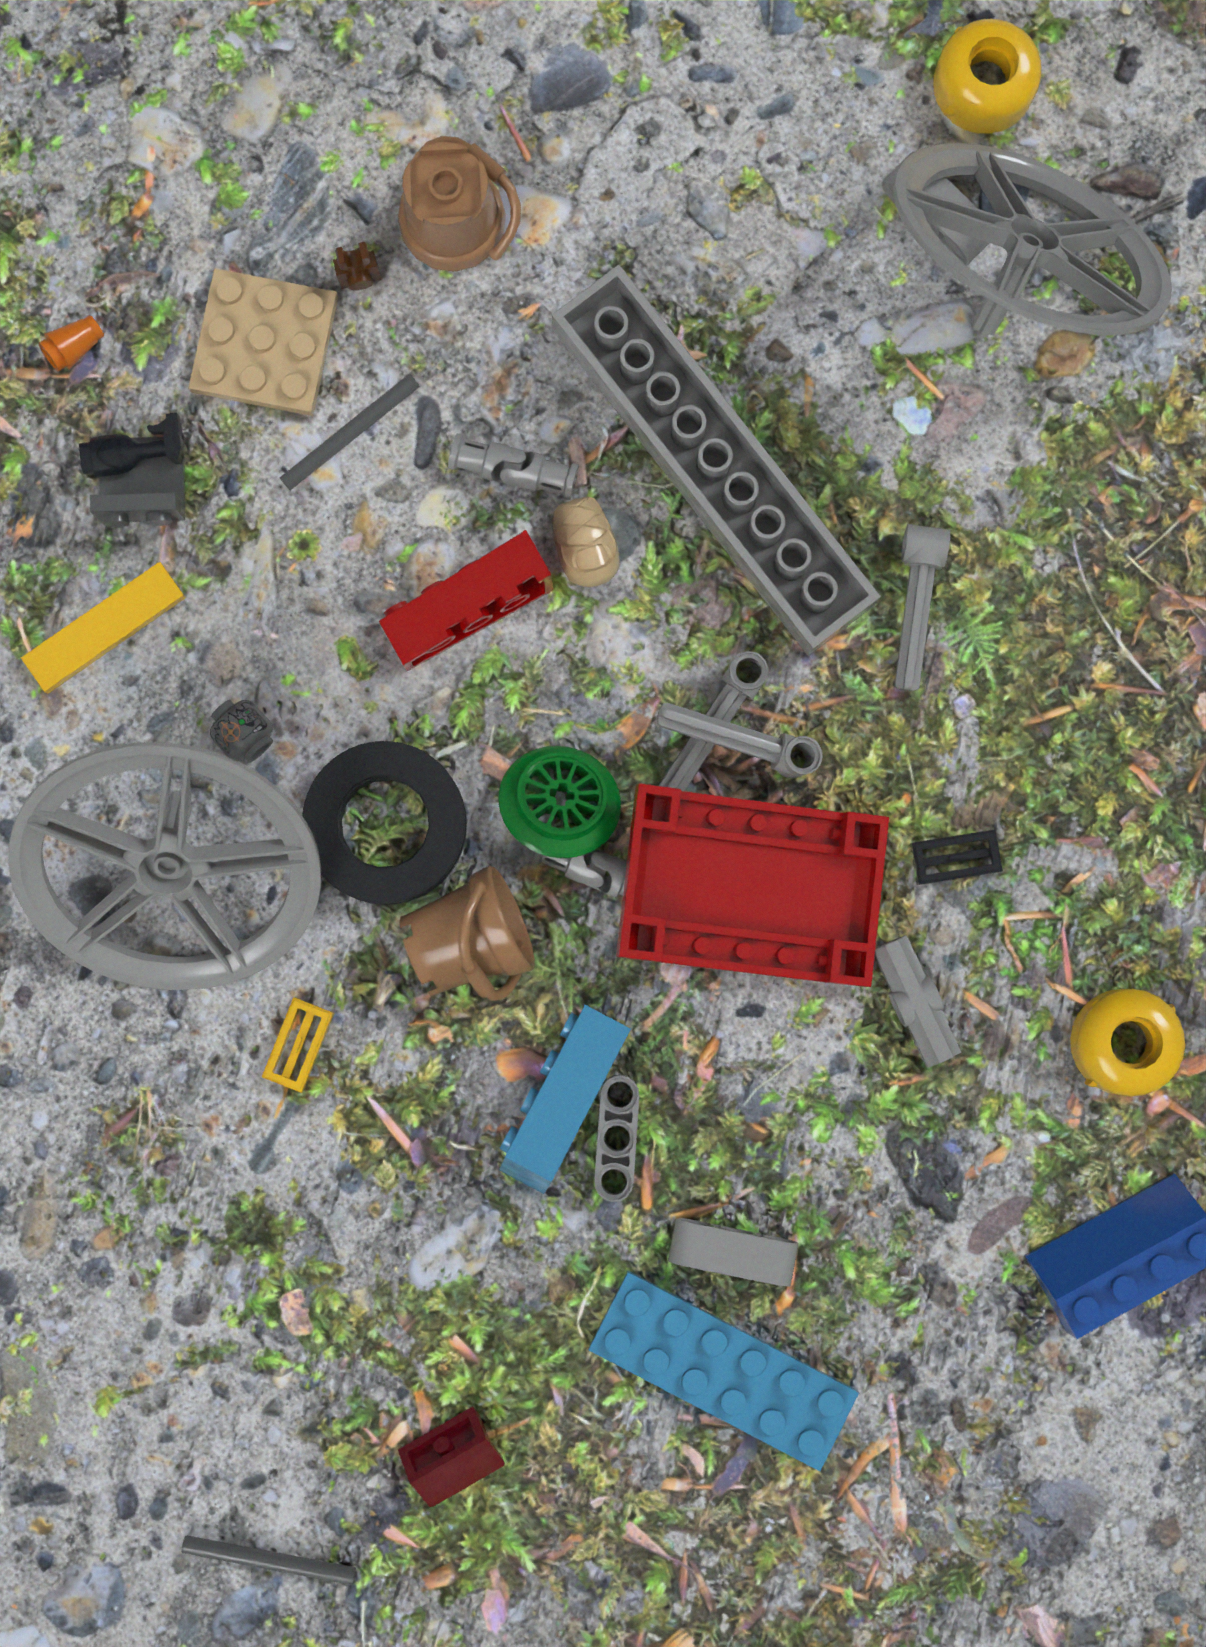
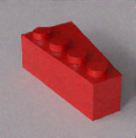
(467, 601)

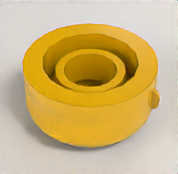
(983, 106)
(1093, 1034)

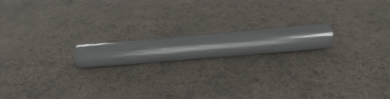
(349, 432)
(268, 1560)

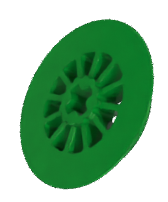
(541, 836)

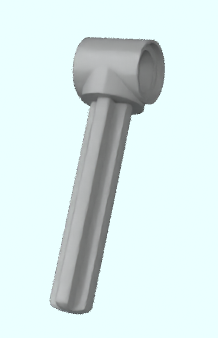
(924, 552)
(723, 708)
(743, 739)

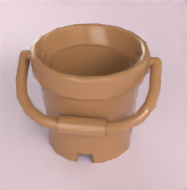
(452, 209)
(470, 938)

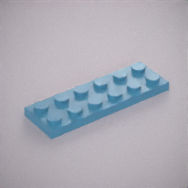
(723, 1370)

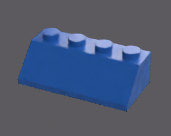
(1122, 1256)

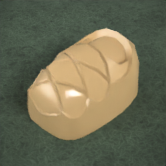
(585, 542)

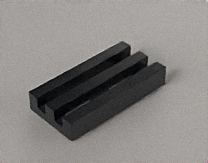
(920, 863)

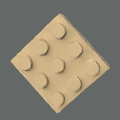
(263, 342)

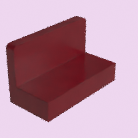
(450, 1457)

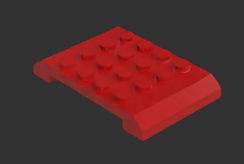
(752, 886)

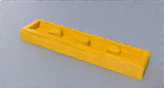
(103, 627)

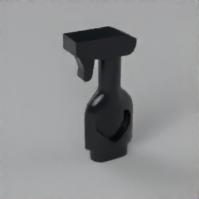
(120, 453)

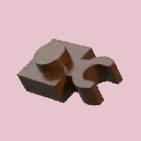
(356, 268)

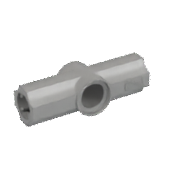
(916, 1001)

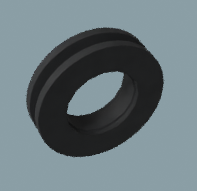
(375, 763)

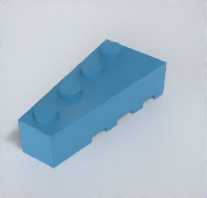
(564, 1098)

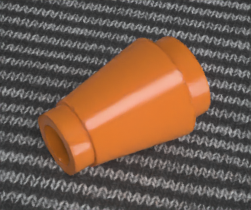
(70, 343)

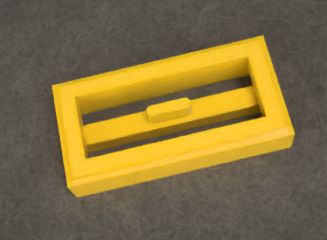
(311, 1011)

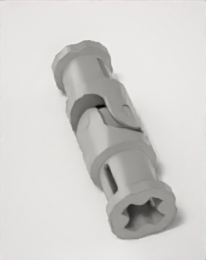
(537, 473)
(594, 876)

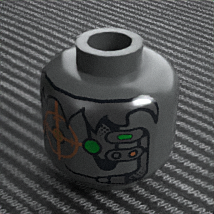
(241, 730)

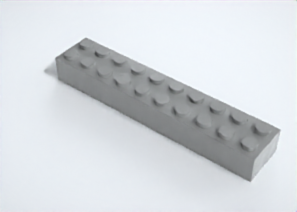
(714, 460)

